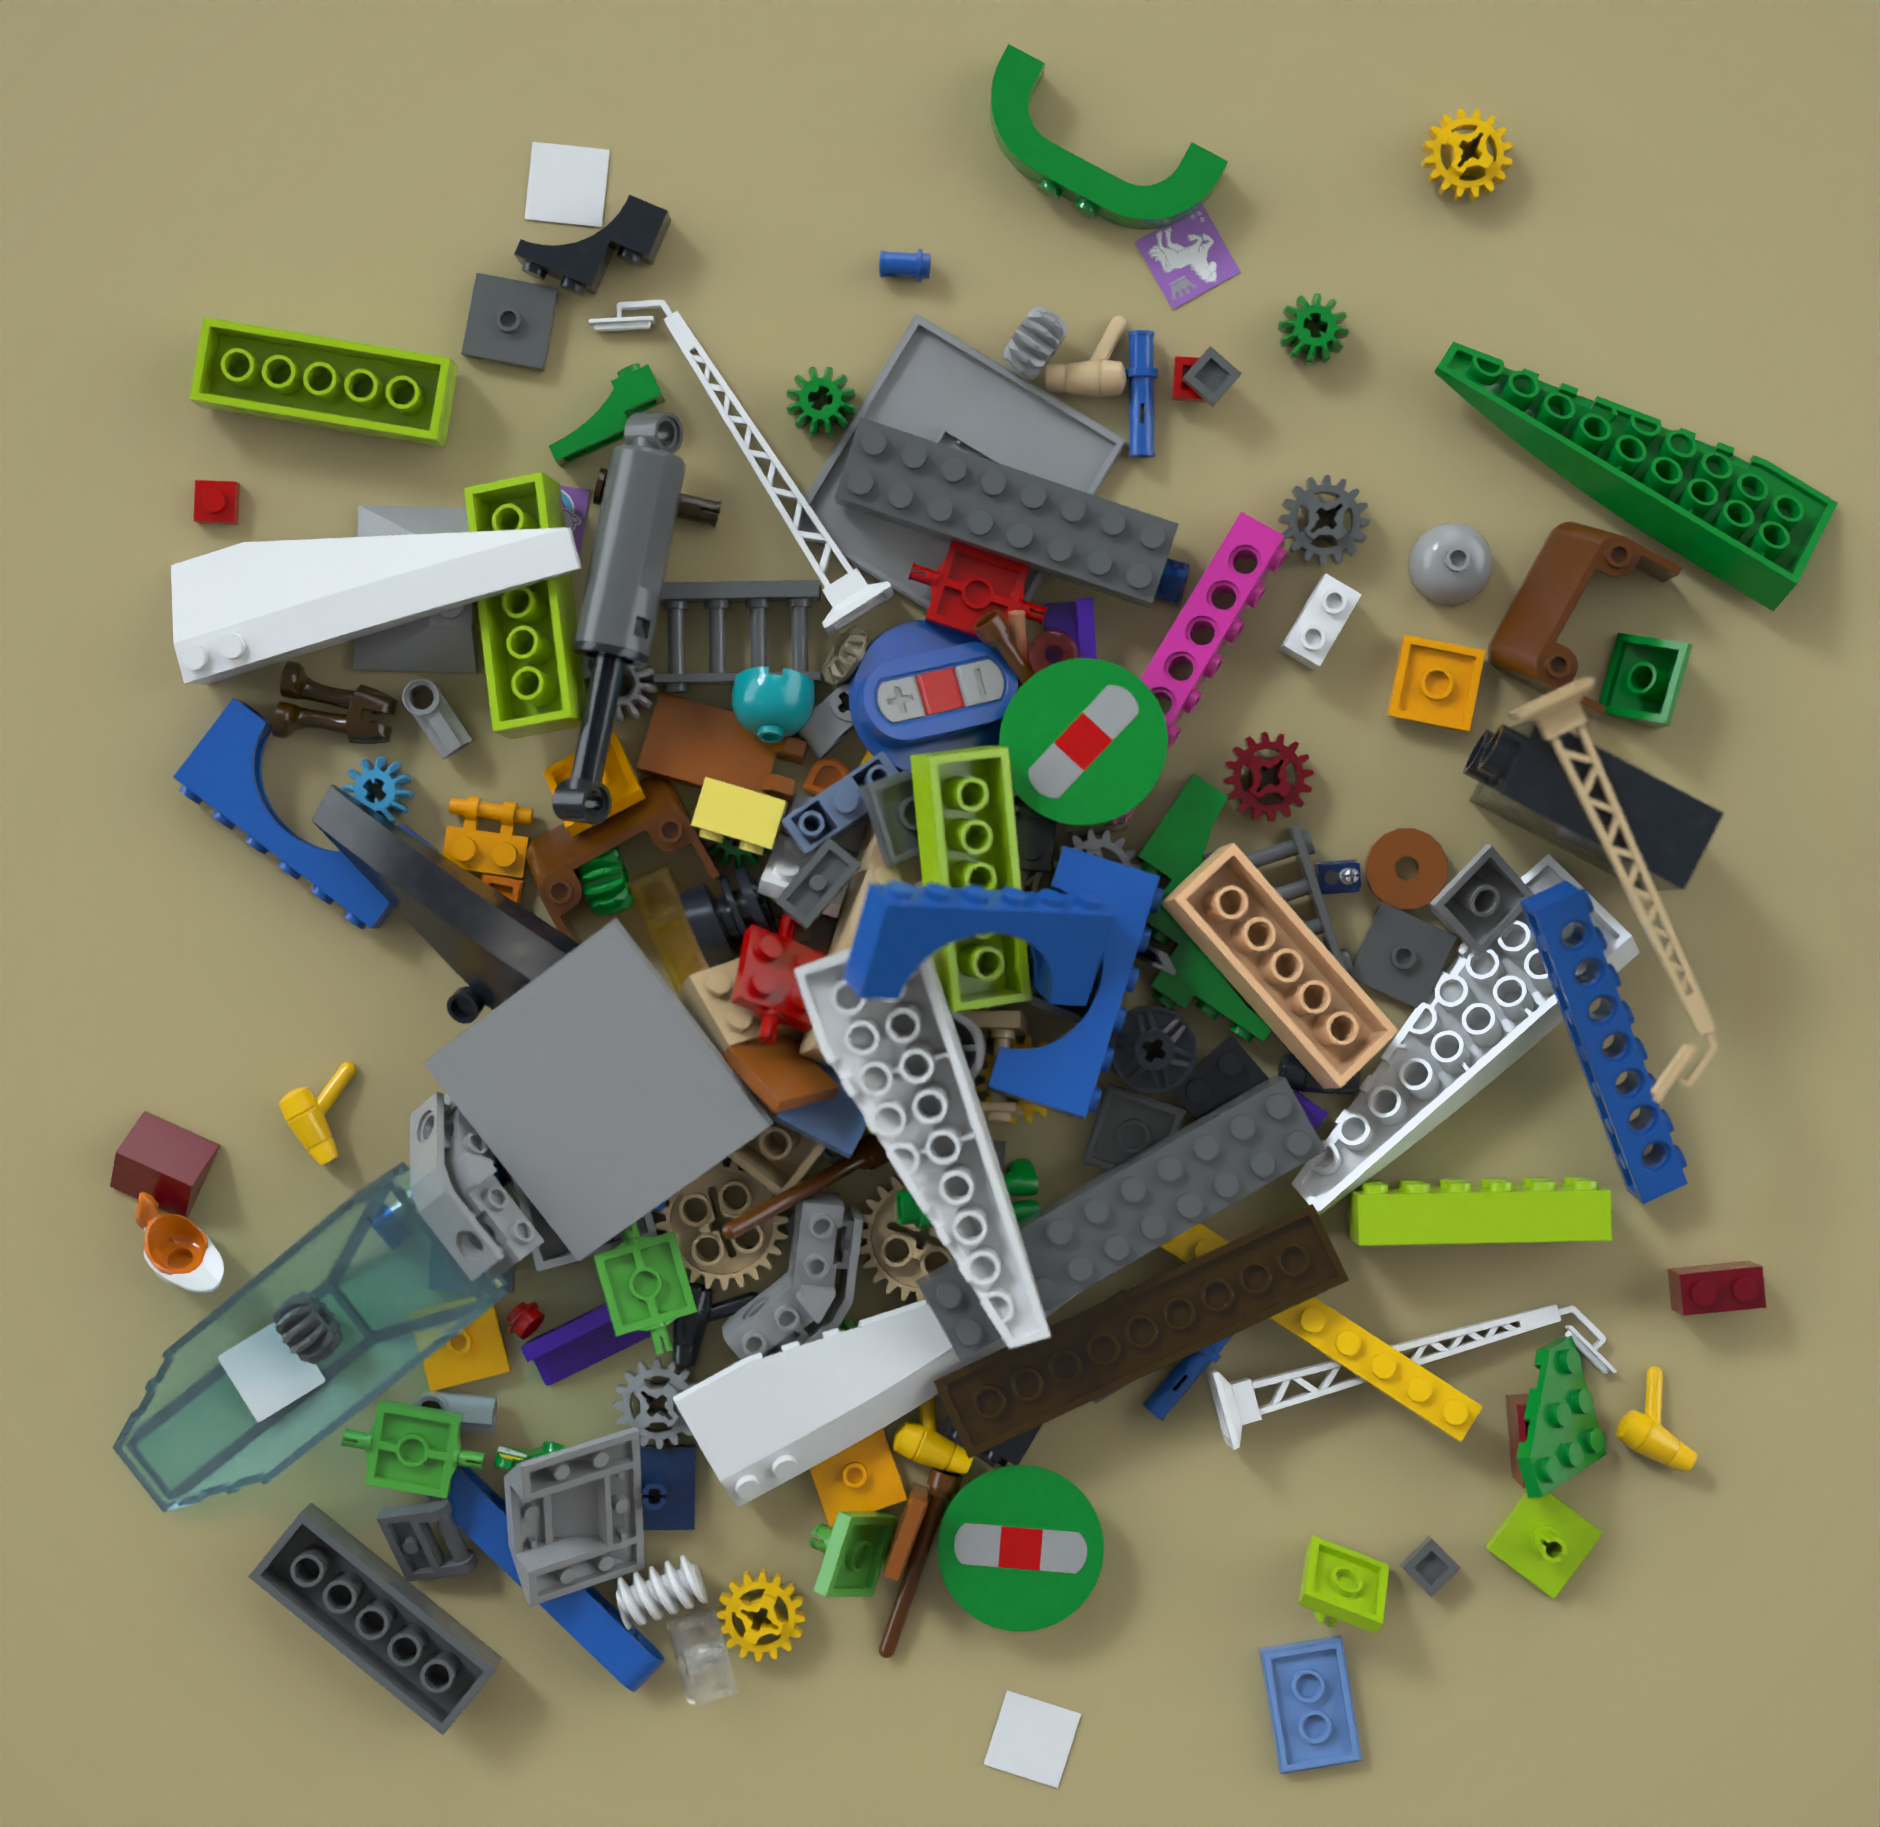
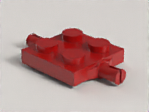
(972, 585)
(768, 980)

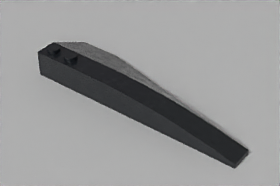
(466, 921)

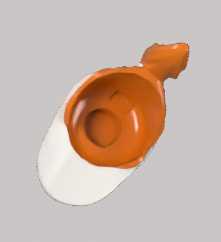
(178, 1249)

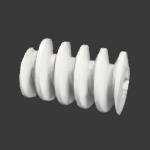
(660, 1591)

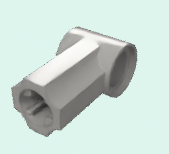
(438, 720)
(477, 1410)

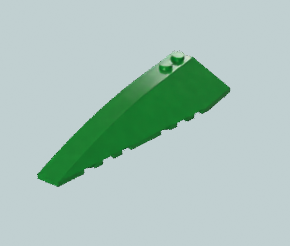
(1699, 500)

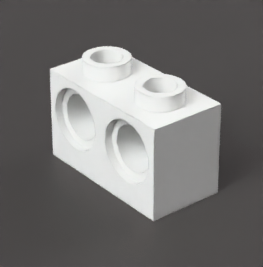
(1320, 622)

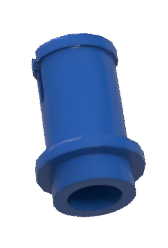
(905, 265)

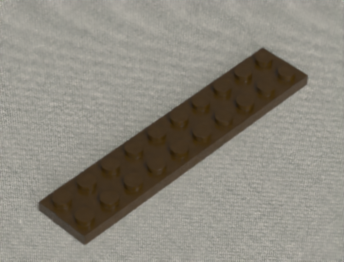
(1142, 1330)

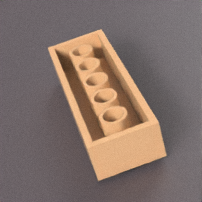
(1279, 967)

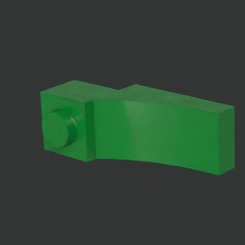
(633, 392)

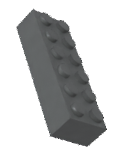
(376, 1618)

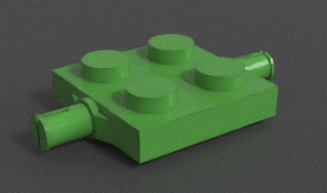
(645, 1285)
(413, 1448)

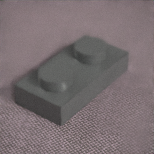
(817, 884)

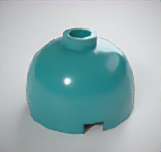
(772, 703)

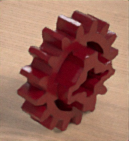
(1253, 764)

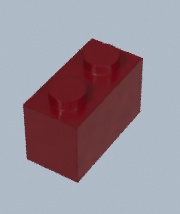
(1716, 1288)

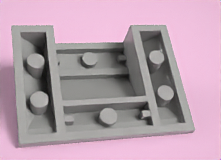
(433, 643)
(576, 1516)

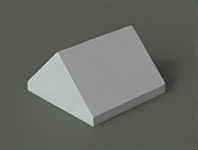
(1481, 900)

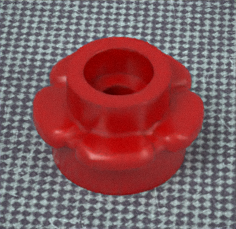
(525, 1319)

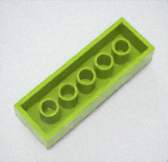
(323, 382)
(532, 630)
(971, 840)
(1479, 1213)

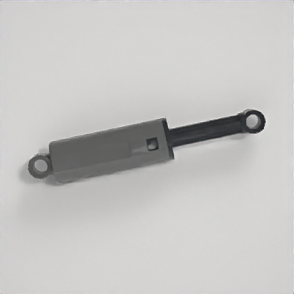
(622, 594)

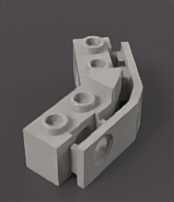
(461, 1195)
(806, 1294)

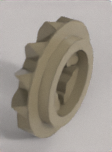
(844, 656)

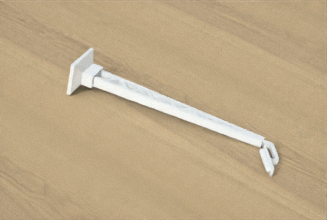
(848, 595)
(1238, 1405)

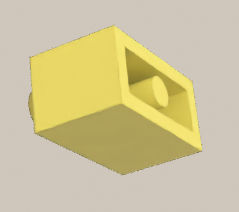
(739, 815)

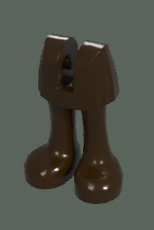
(299, 686)

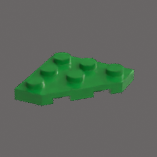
(1562, 1421)

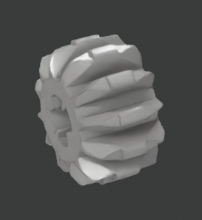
(1035, 342)

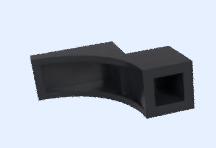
(581, 265)

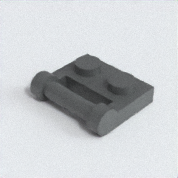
(416, 1545)

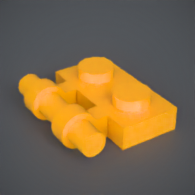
(484, 850)

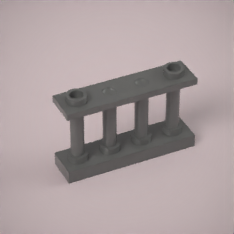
(716, 600)
(1301, 847)

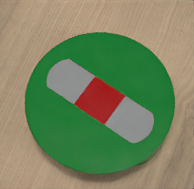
(1084, 741)
(1020, 1548)

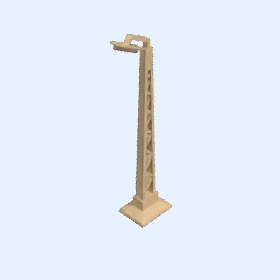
(1558, 714)

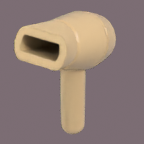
(1094, 377)

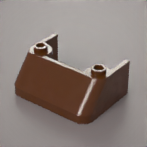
(1529, 630)
(557, 853)

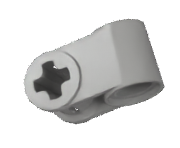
(828, 724)

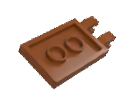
(702, 741)

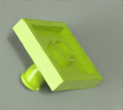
(1544, 1541)
(1343, 1585)

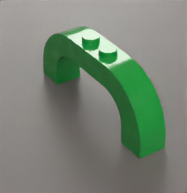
(1076, 179)

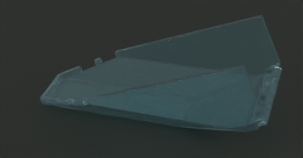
(395, 1305)

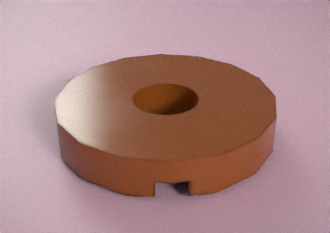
(1430, 863)

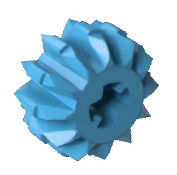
(392, 787)

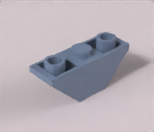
(837, 807)

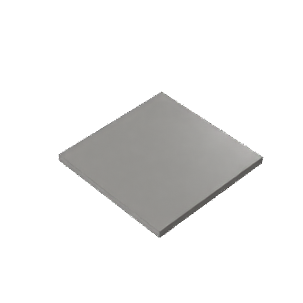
(969, 403)
(598, 1091)

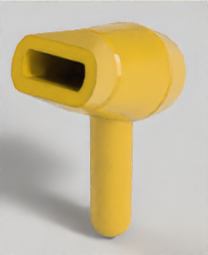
(307, 1114)
(1647, 1435)
(928, 1447)

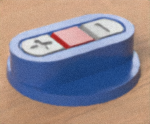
(928, 692)

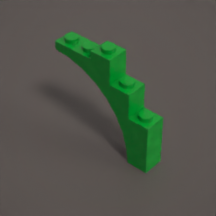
(1175, 852)

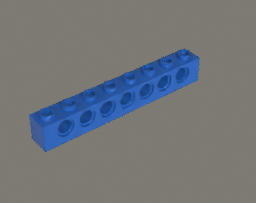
(1547, 917)

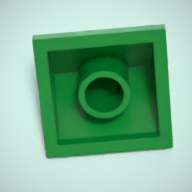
(1644, 679)

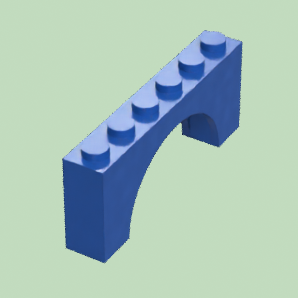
(229, 778)
(910, 923)
(1067, 1070)

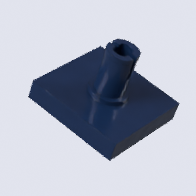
(668, 1487)

